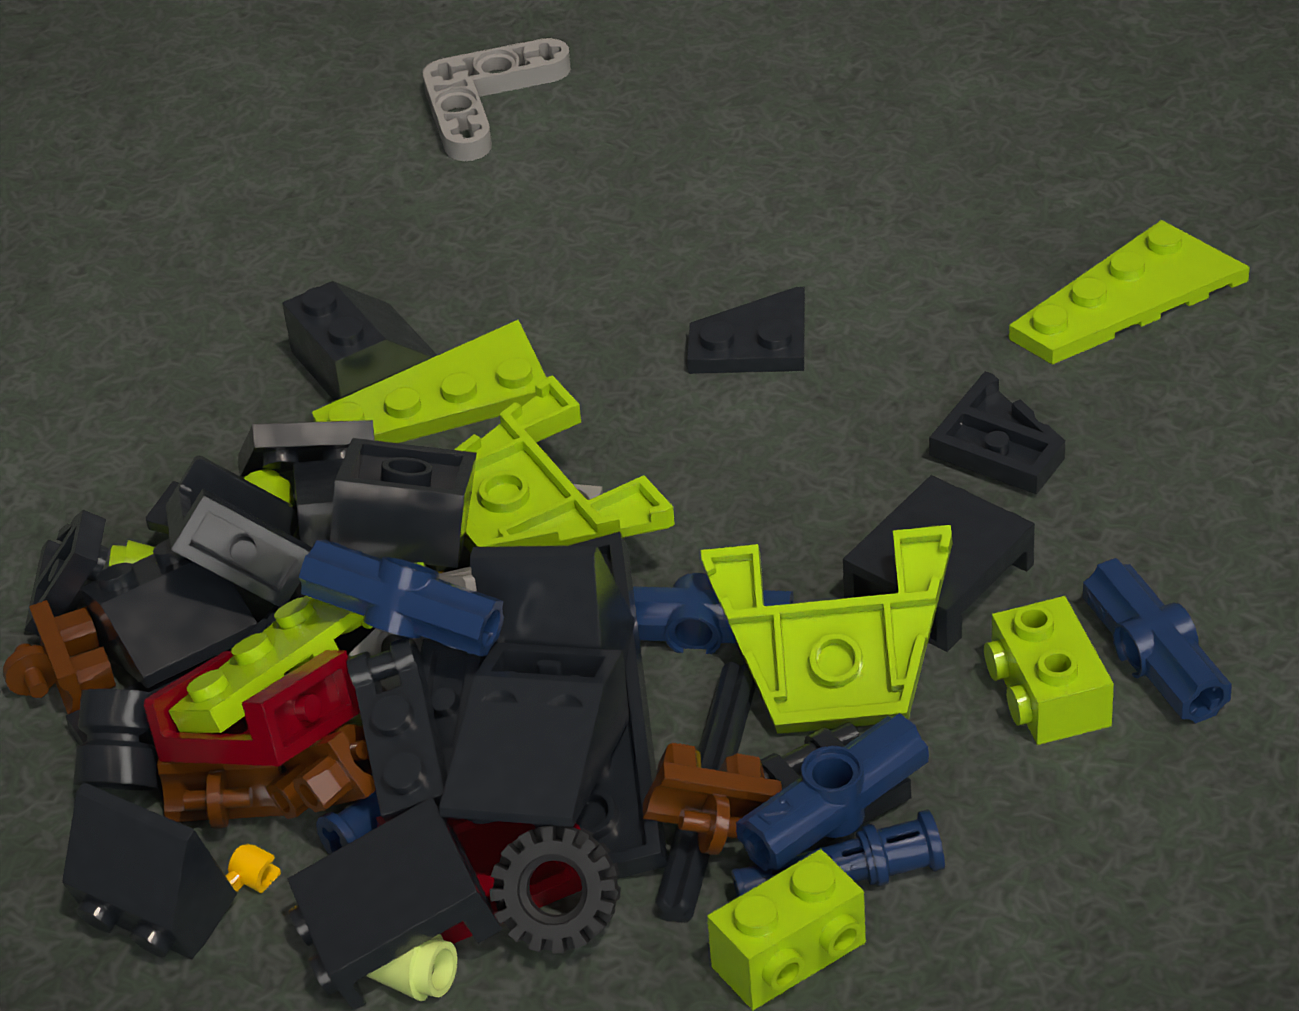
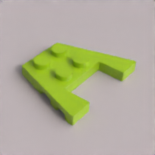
(530, 502)
(836, 656)

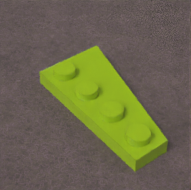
(1126, 289)
(298, 635)

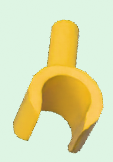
(252, 868)

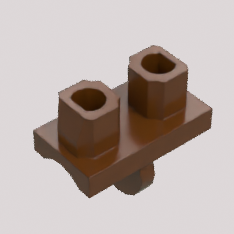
(36, 668)
(325, 774)
(216, 791)
(706, 798)

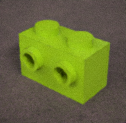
(1049, 671)
(786, 929)

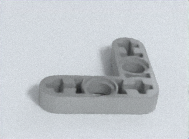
(451, 87)

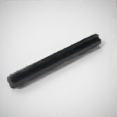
(720, 739)

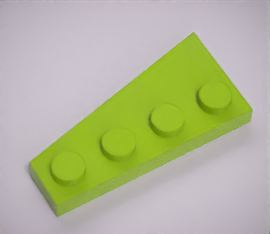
(447, 390)

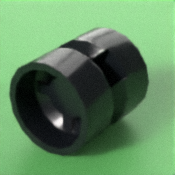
(118, 741)

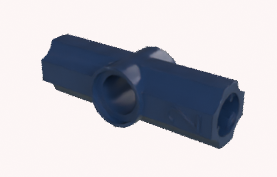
(401, 597)
(689, 613)
(1157, 641)
(832, 792)

